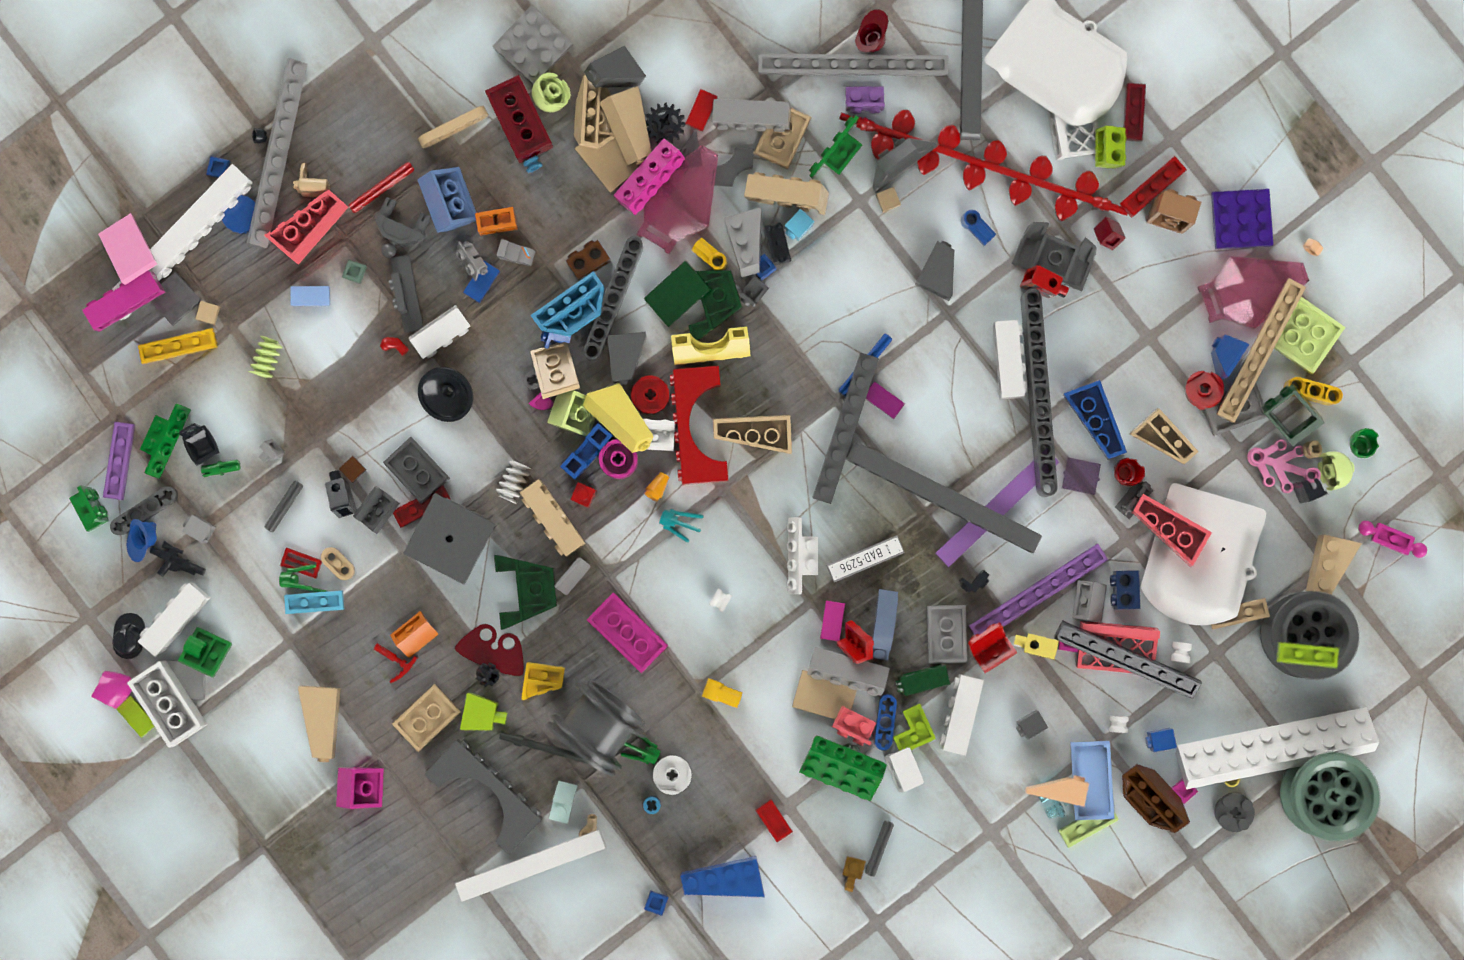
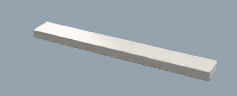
(530, 865)

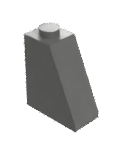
(615, 70)
(939, 271)
(625, 355)

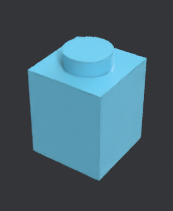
(798, 225)

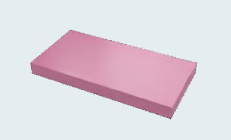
(127, 249)

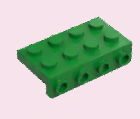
(843, 768)

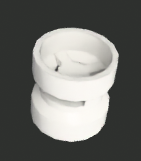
(1181, 654)

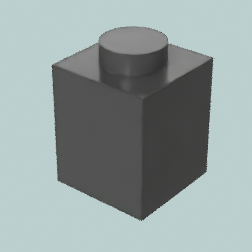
(1031, 725)

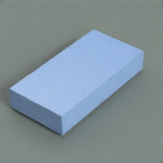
(310, 296)

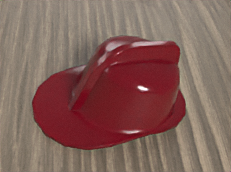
(872, 31)

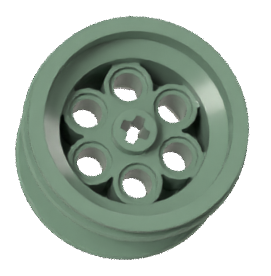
(1351, 818)

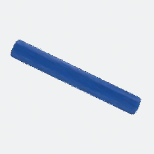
(876, 351)

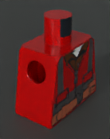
(1045, 281)

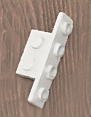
(801, 555)

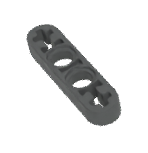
(143, 509)

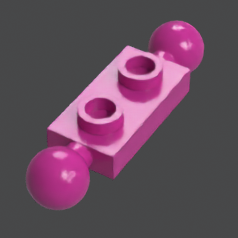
(1392, 539)

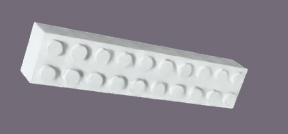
(1275, 747)

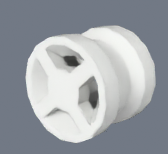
(720, 600)
(1118, 724)

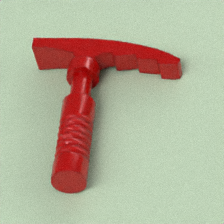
(393, 657)

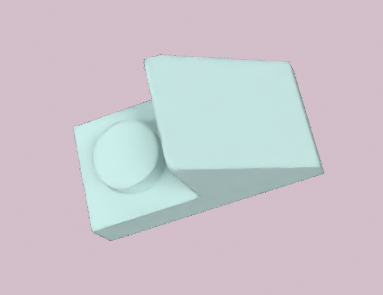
(563, 801)

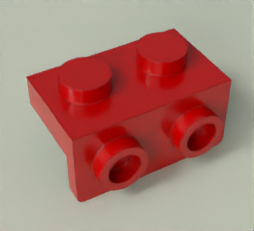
(856, 644)

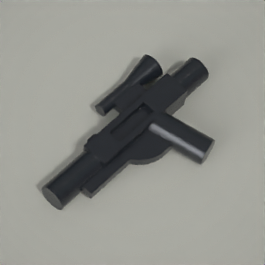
(174, 562)

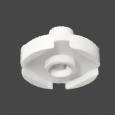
(663, 781)

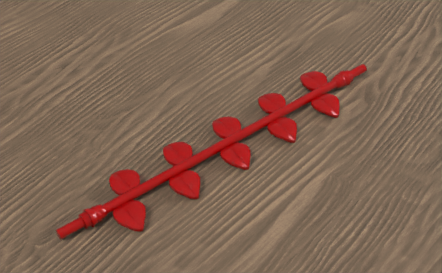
(993, 155)

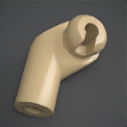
(590, 826)

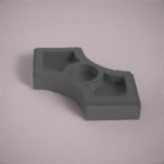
(739, 162)

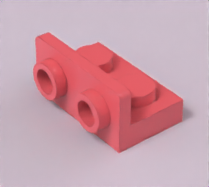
(854, 725)

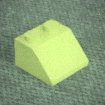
(570, 413)

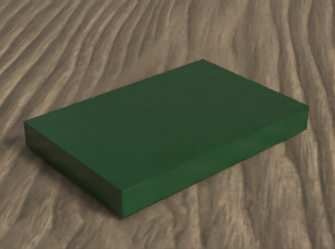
(677, 293)

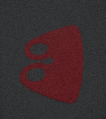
(480, 651)

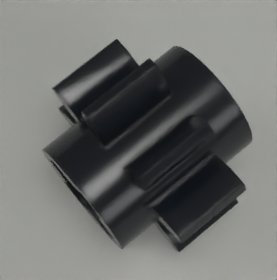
(487, 674)

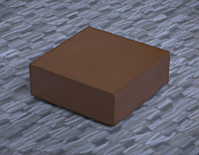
(352, 469)

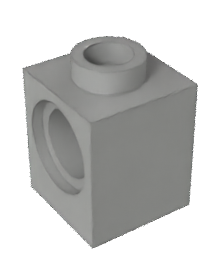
(198, 528)

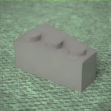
(745, 238)

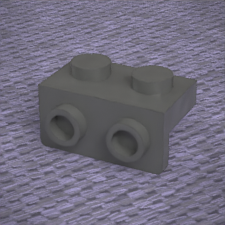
(376, 509)

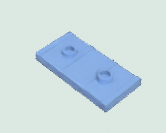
(1093, 763)

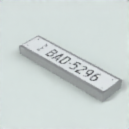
(865, 558)

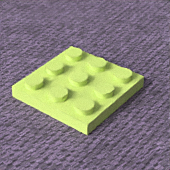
(1308, 336)

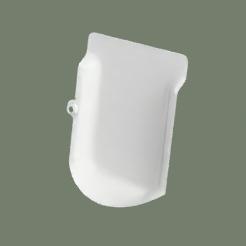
(1060, 62)
(1216, 582)

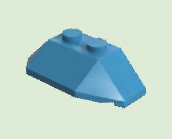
(572, 308)

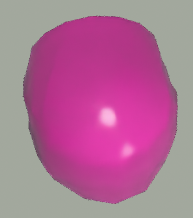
(112, 689)

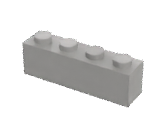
(751, 114)
(842, 670)

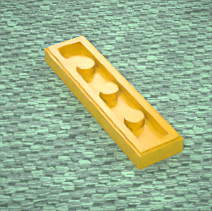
(177, 346)

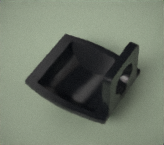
(199, 443)

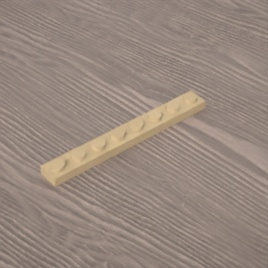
(1261, 350)

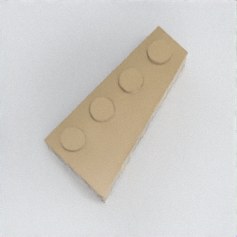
(786, 192)
(756, 431)

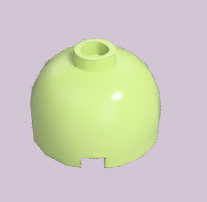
(550, 93)
(1335, 470)

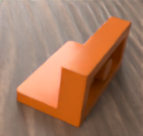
(414, 634)

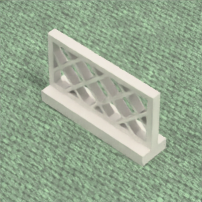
(1060, 139)

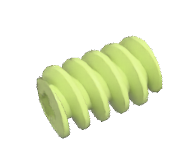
(265, 357)

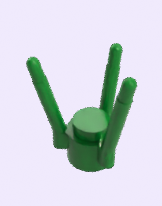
(290, 580)
(649, 753)

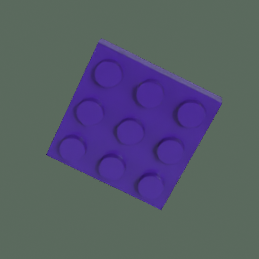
(1242, 219)

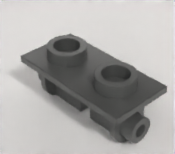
(1131, 498)

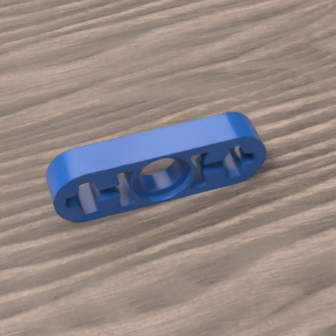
(889, 737)

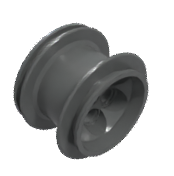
(1331, 614)
(597, 727)

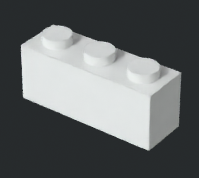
(439, 332)

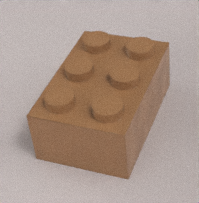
(1174, 211)

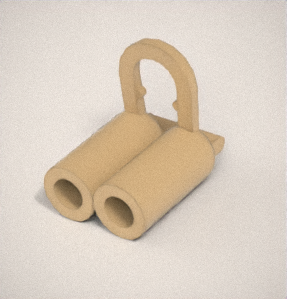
(309, 186)

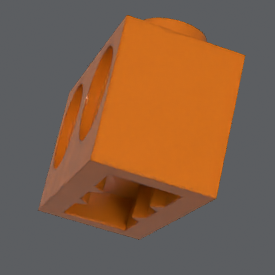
(496, 221)

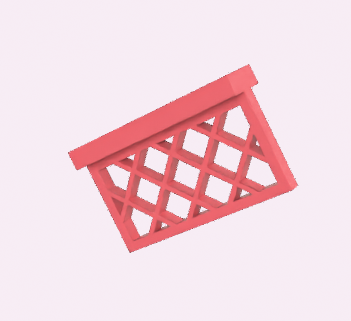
(1120, 631)

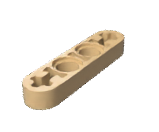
(453, 126)

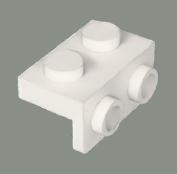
(663, 434)

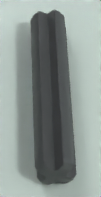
(283, 506)
(879, 848)

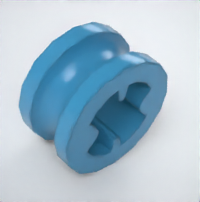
(532, 164)
(645, 805)

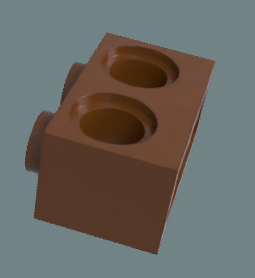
(590, 263)

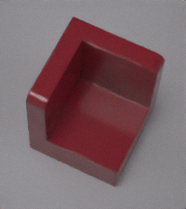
(1109, 233)

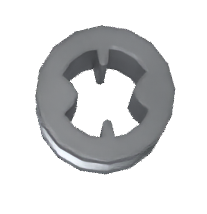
(530, 375)

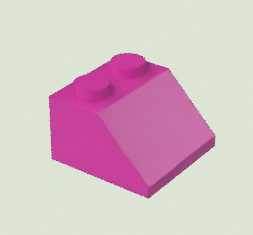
(359, 787)

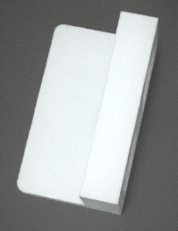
(904, 770)

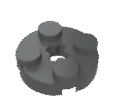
(1241, 821)

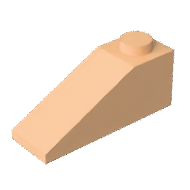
(1066, 790)

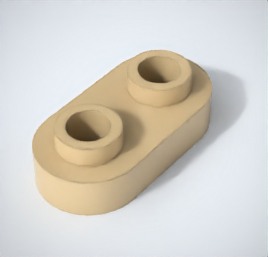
(337, 565)

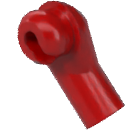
(394, 342)

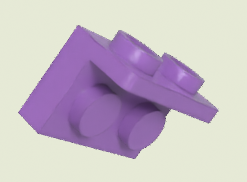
(865, 99)

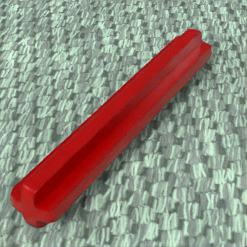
(381, 187)

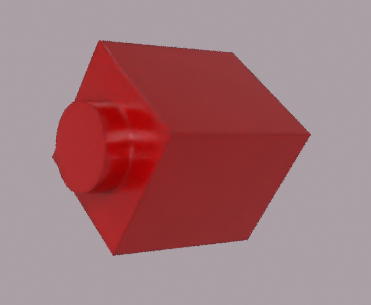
(583, 495)

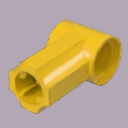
(708, 254)
(718, 692)

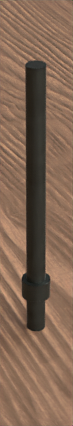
(519, 740)

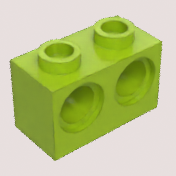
(1110, 147)

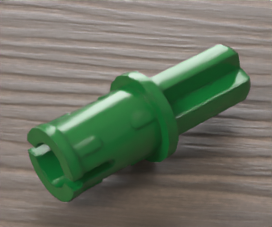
(220, 468)

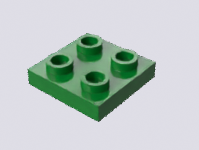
(204, 652)

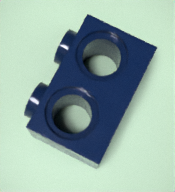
(1132, 590)

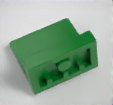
(89, 508)

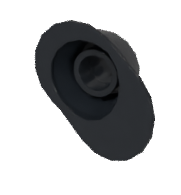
(127, 634)

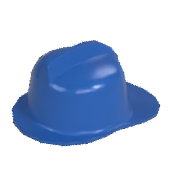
(140, 538)

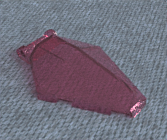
(683, 201)
(1249, 288)

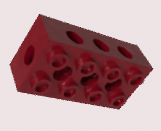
(524, 107)

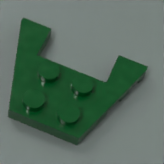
(718, 303)
(534, 588)

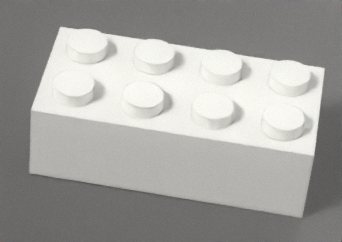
(167, 703)

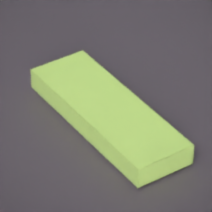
(1082, 829)

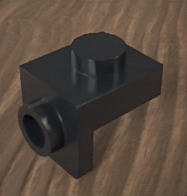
(979, 582)

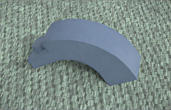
(884, 623)

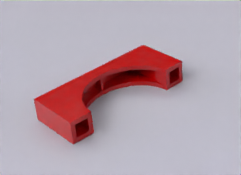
(689, 386)

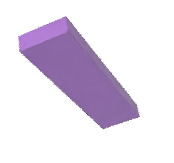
(119, 461)

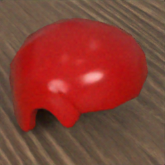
(1129, 472)

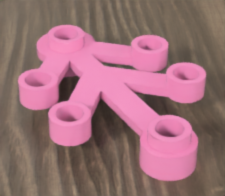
(1279, 464)

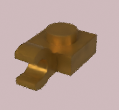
(853, 870)

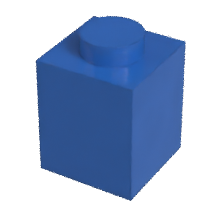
(1161, 740)

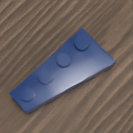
(1097, 417)
(725, 879)

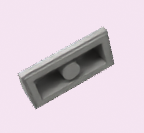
(572, 576)

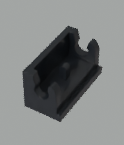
(777, 244)
(1306, 493)

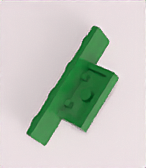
(841, 151)
(162, 439)

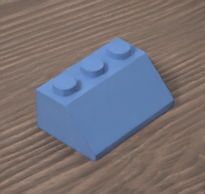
(447, 199)

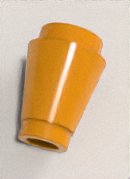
(657, 486)

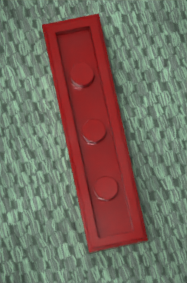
(1153, 186)

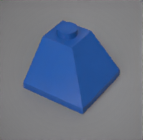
(1226, 354)

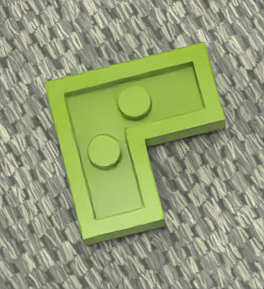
(919, 732)

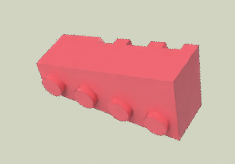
(308, 226)
(1173, 529)

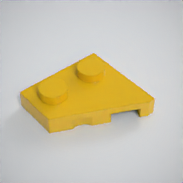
(541, 679)

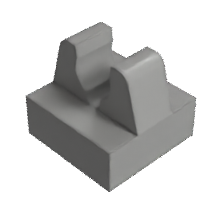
(271, 450)

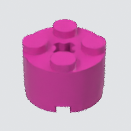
(610, 467)

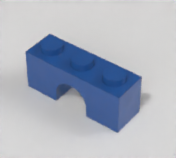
(587, 452)

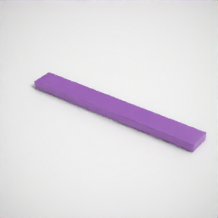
(1000, 503)
(1042, 589)

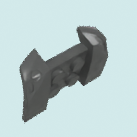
(1056, 255)

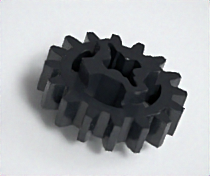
(671, 127)

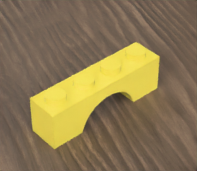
(689, 350)

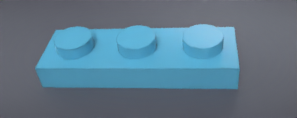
(314, 602)

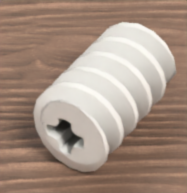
(513, 481)

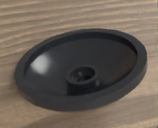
(438, 400)

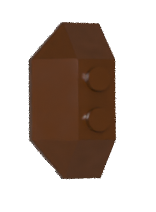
(1154, 799)

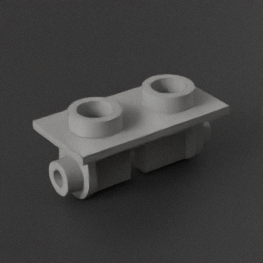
(466, 253)

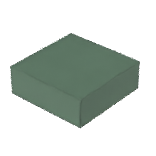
(354, 271)

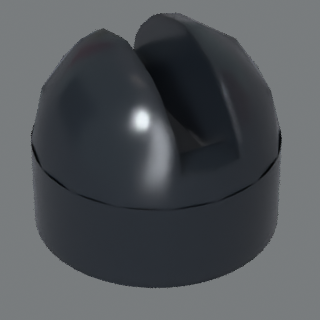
(259, 135)

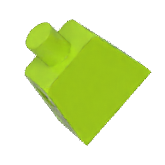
(481, 713)

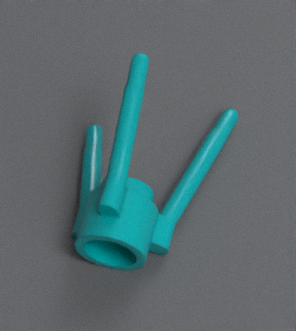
(669, 519)

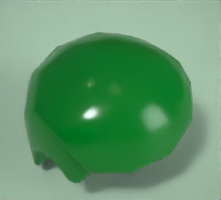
(1364, 443)

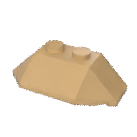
(591, 124)

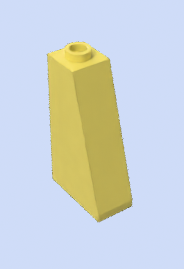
(618, 414)

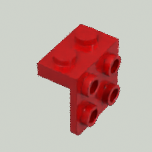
(991, 647)

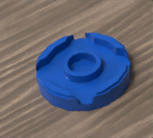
(240, 216)

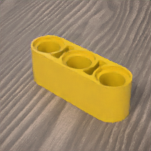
(1322, 391)

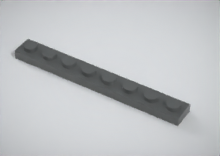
(845, 428)

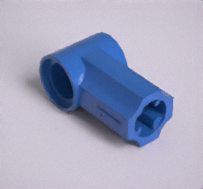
(979, 228)

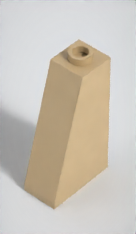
(628, 124)
(320, 715)

